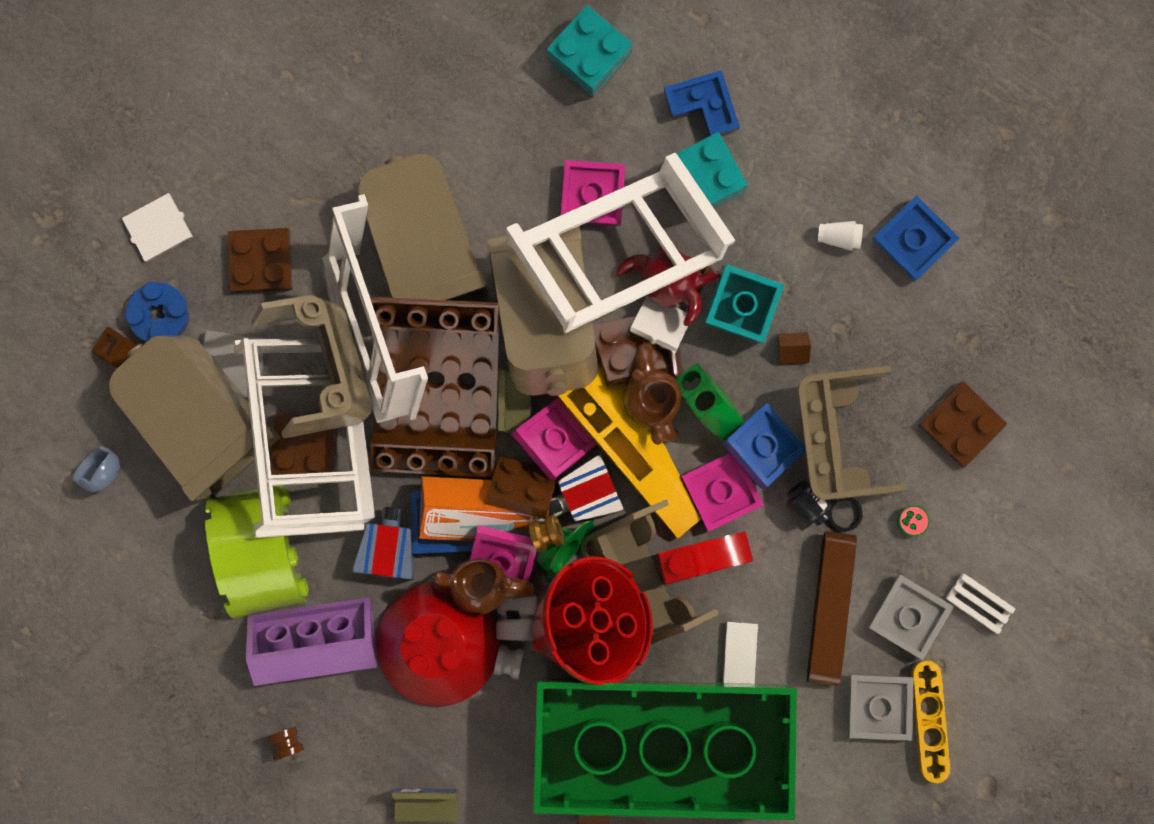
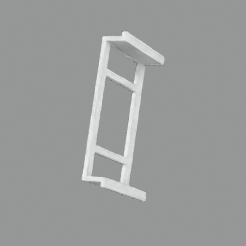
(688, 198)
(403, 389)
(359, 475)

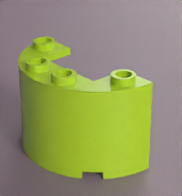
(250, 570)

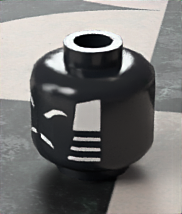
(806, 506)

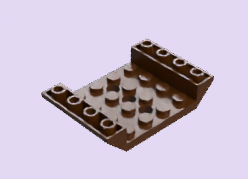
(454, 420)

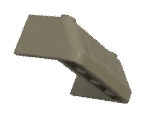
(347, 398)
(818, 399)
(625, 544)

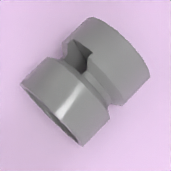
(516, 629)

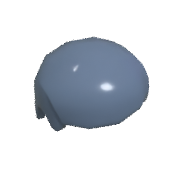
(97, 470)

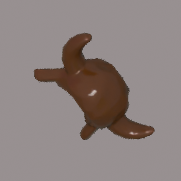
(652, 397)
(480, 586)

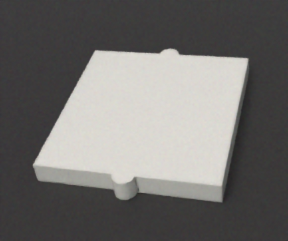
(157, 227)
(660, 324)

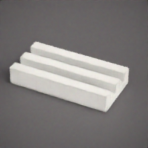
(1002, 618)

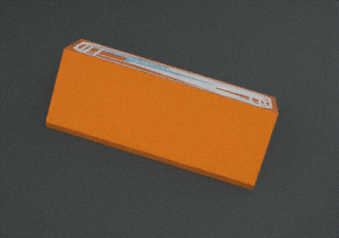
(457, 506)

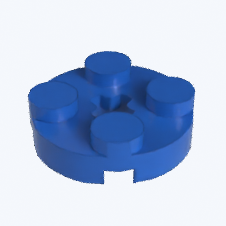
(151, 296)

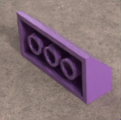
(311, 641)

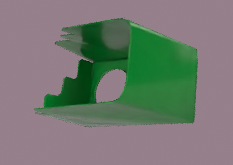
(723, 416)

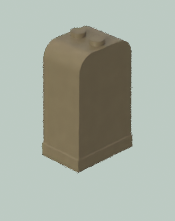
(420, 232)
(537, 348)
(187, 413)

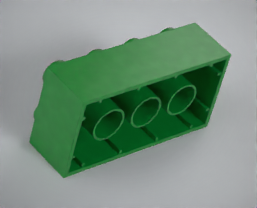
(665, 749)

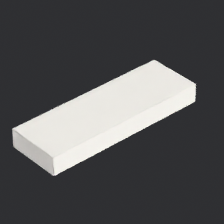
(740, 652)

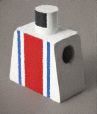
(587, 493)

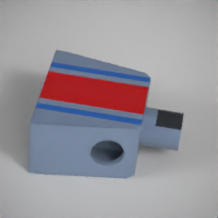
(386, 548)

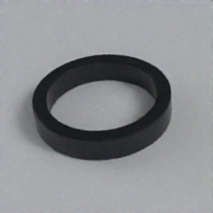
(860, 515)

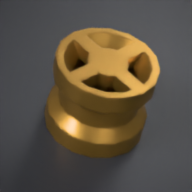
(546, 533)

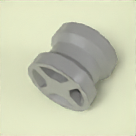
(509, 661)

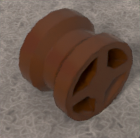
(285, 743)

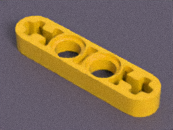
(936, 720)

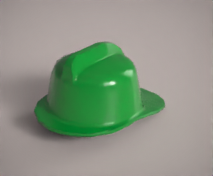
(557, 557)

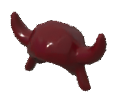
(676, 293)

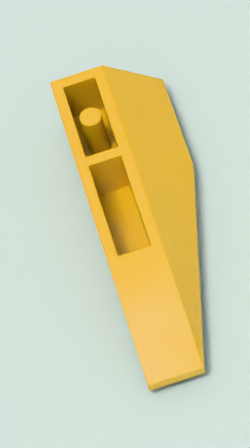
(631, 450)

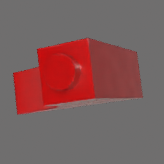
(704, 557)

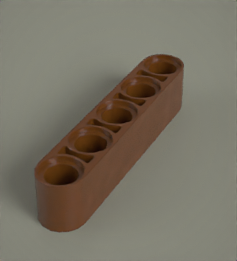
(831, 608)

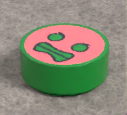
(913, 521)

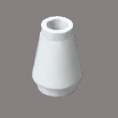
(841, 234)

